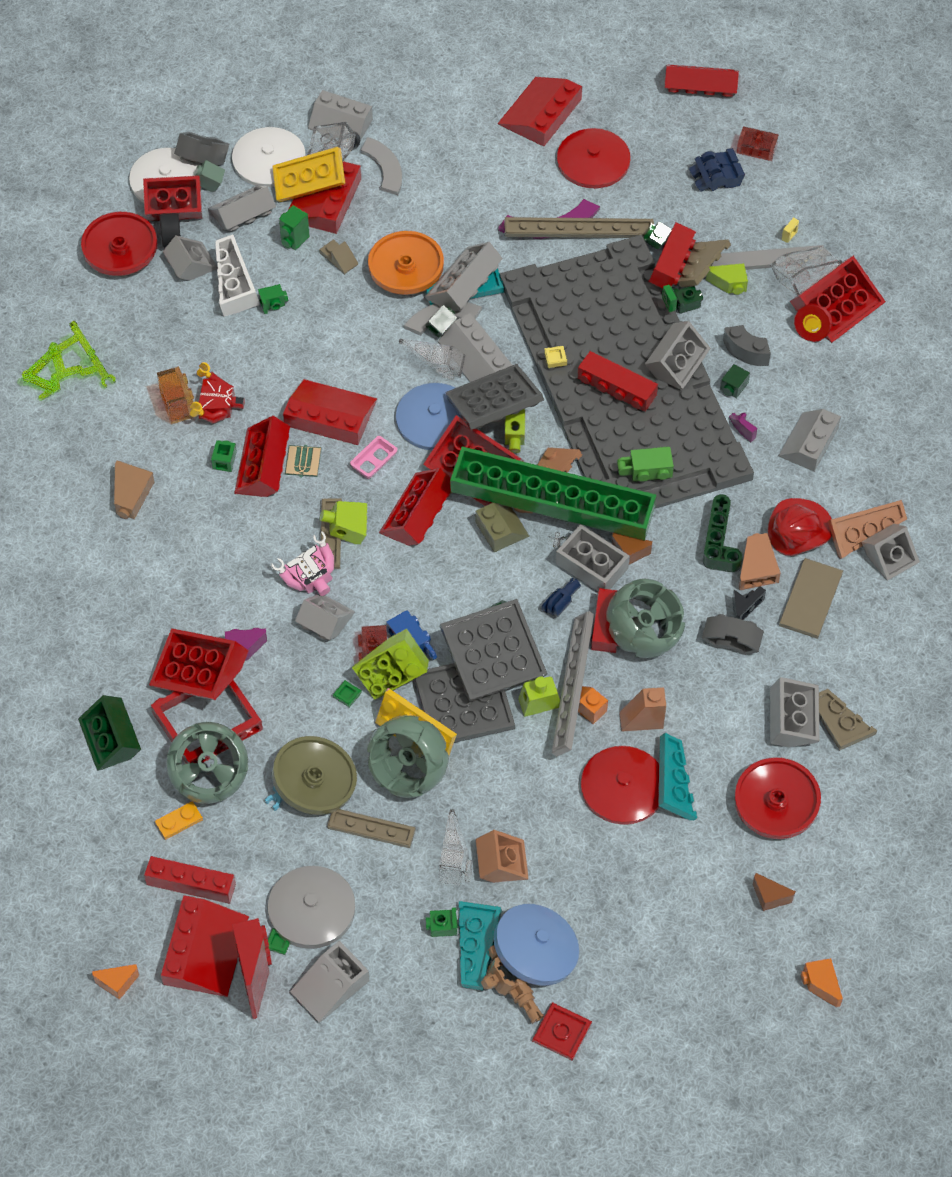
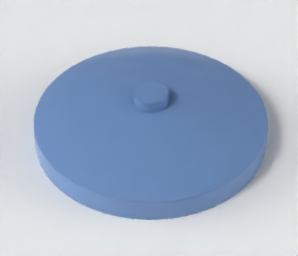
(425, 414)
(536, 944)

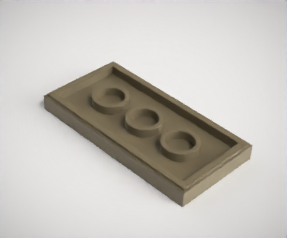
(811, 598)

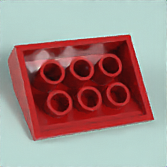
(542, 108)
(328, 207)
(845, 294)
(329, 411)
(460, 435)
(198, 664)
(202, 947)
(253, 959)

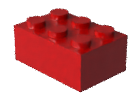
(172, 195)

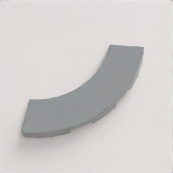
(388, 162)
(417, 322)

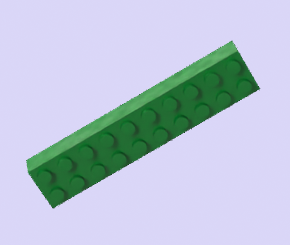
(553, 493)

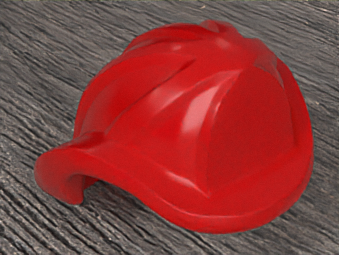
(798, 526)

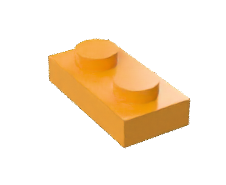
(178, 820)

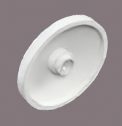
(260, 150)
(158, 164)

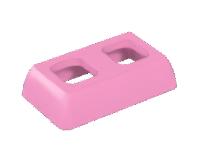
(367, 455)

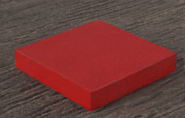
(562, 1031)

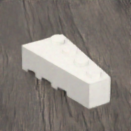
(234, 281)

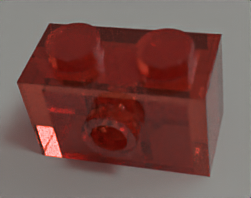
(757, 143)
(371, 638)

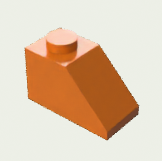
(592, 704)
(822, 981)

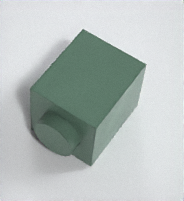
(210, 175)

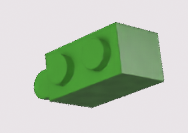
(647, 464)

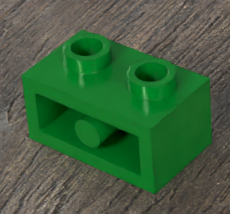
(294, 228)

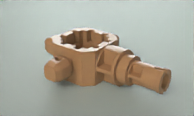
(518, 989)

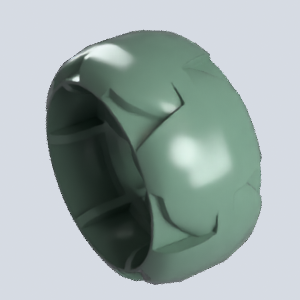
(635, 632)
(417, 741)
(229, 776)

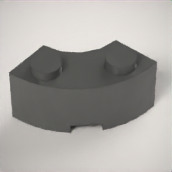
(201, 148)
(746, 346)
(733, 634)

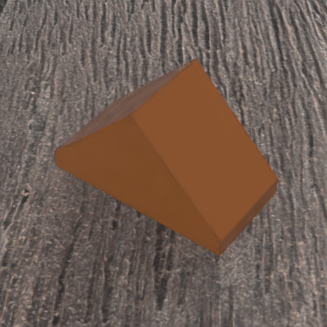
(632, 546)
(771, 893)

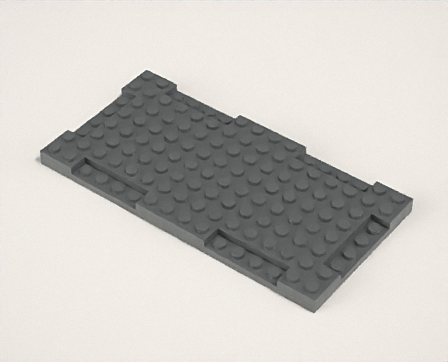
(612, 310)

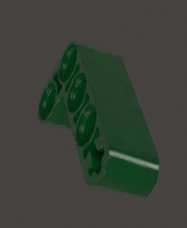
(717, 532)

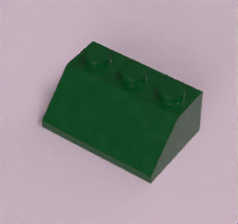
(109, 732)

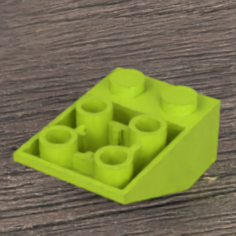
(391, 664)

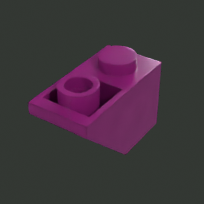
(250, 639)

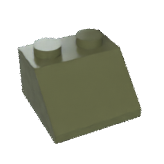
(500, 526)

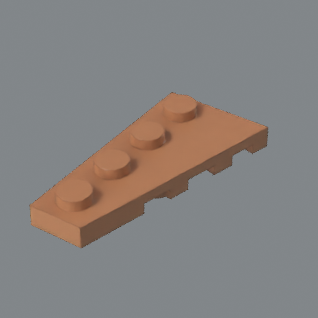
(557, 459)
(854, 528)

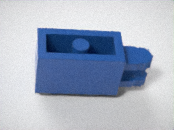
(411, 623)

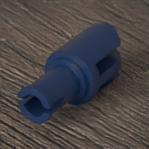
(561, 598)

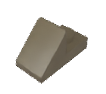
(339, 255)

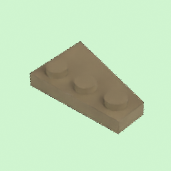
(699, 261)
(841, 722)

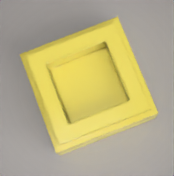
(790, 230)
(555, 356)

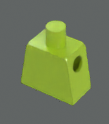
(515, 438)
(347, 521)
(538, 696)

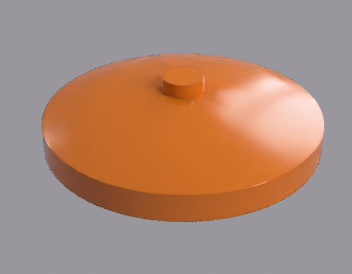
(406, 262)

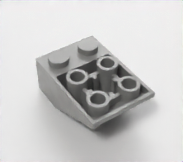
(330, 982)

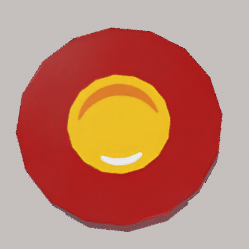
(813, 322)

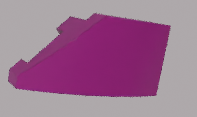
(744, 427)

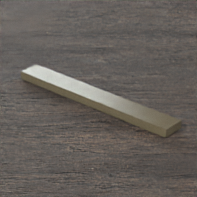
(576, 227)

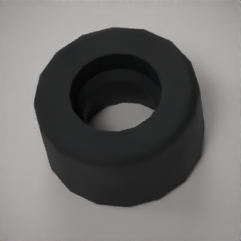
(169, 227)

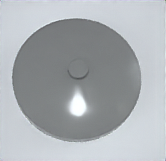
(311, 907)

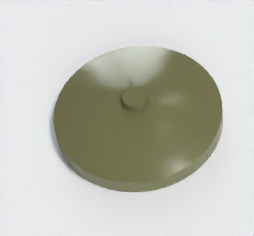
(314, 775)

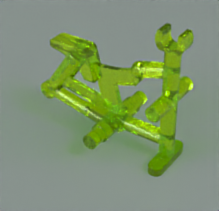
(54, 353)

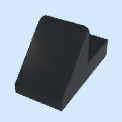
(744, 606)

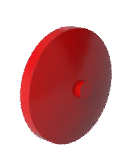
(593, 158)
(119, 243)
(621, 785)
(777, 798)

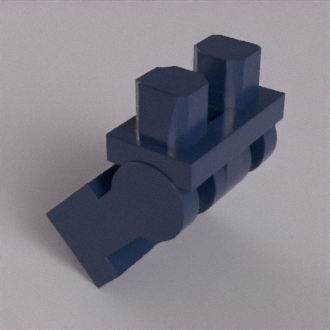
(717, 170)

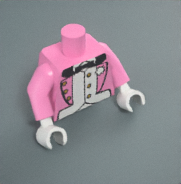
(310, 569)

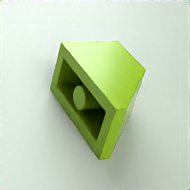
(729, 278)

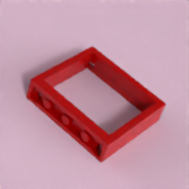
(243, 730)

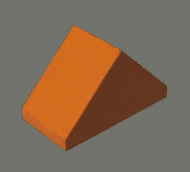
(116, 979)

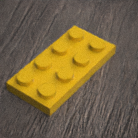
(308, 174)
(395, 705)

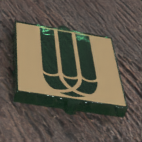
(303, 461)

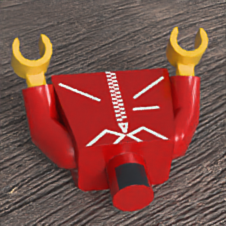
(216, 397)

